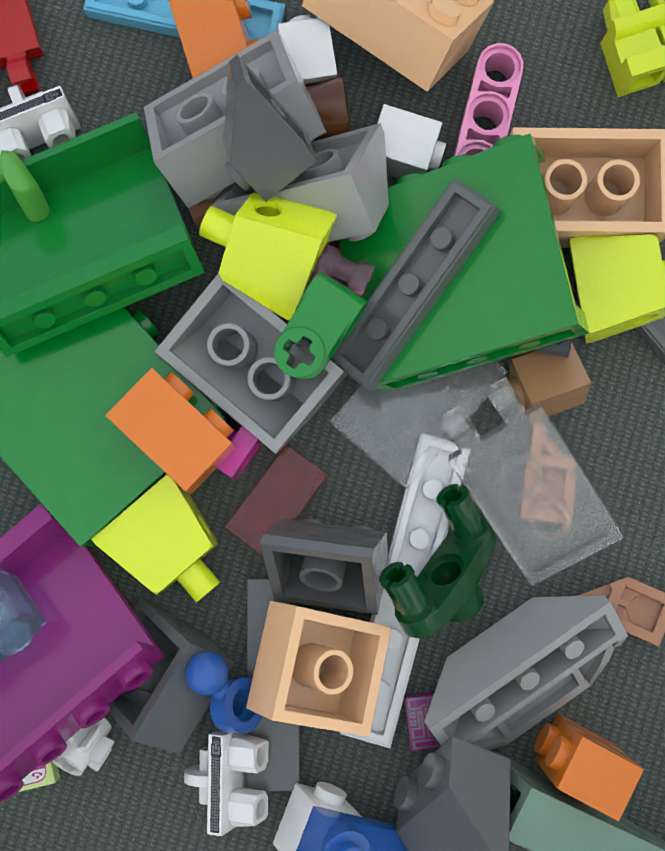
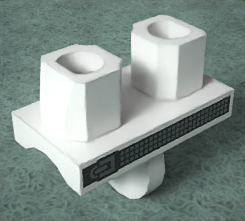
(36, 121)
(224, 781)

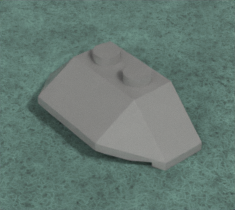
(523, 669)

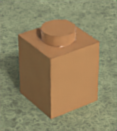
(550, 379)

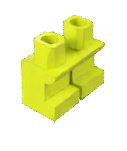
(634, 44)

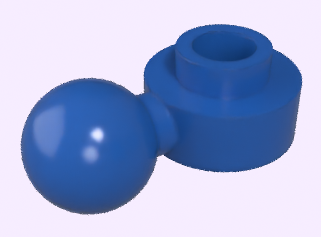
(208, 675)

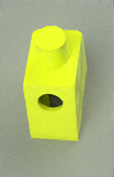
(269, 248)
(618, 282)
(162, 541)

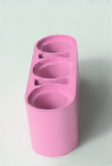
(490, 99)

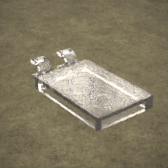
(405, 426)
(530, 486)

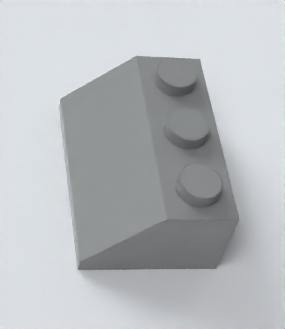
(190, 120)
(344, 180)
(229, 355)

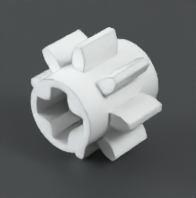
(86, 748)

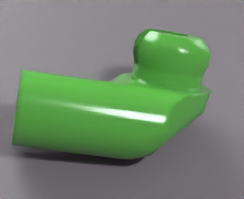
(23, 186)

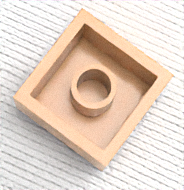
(318, 669)

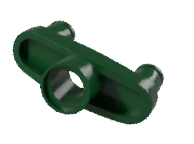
(449, 581)

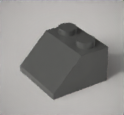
(325, 564)
(164, 707)
(456, 800)

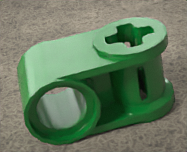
(322, 316)

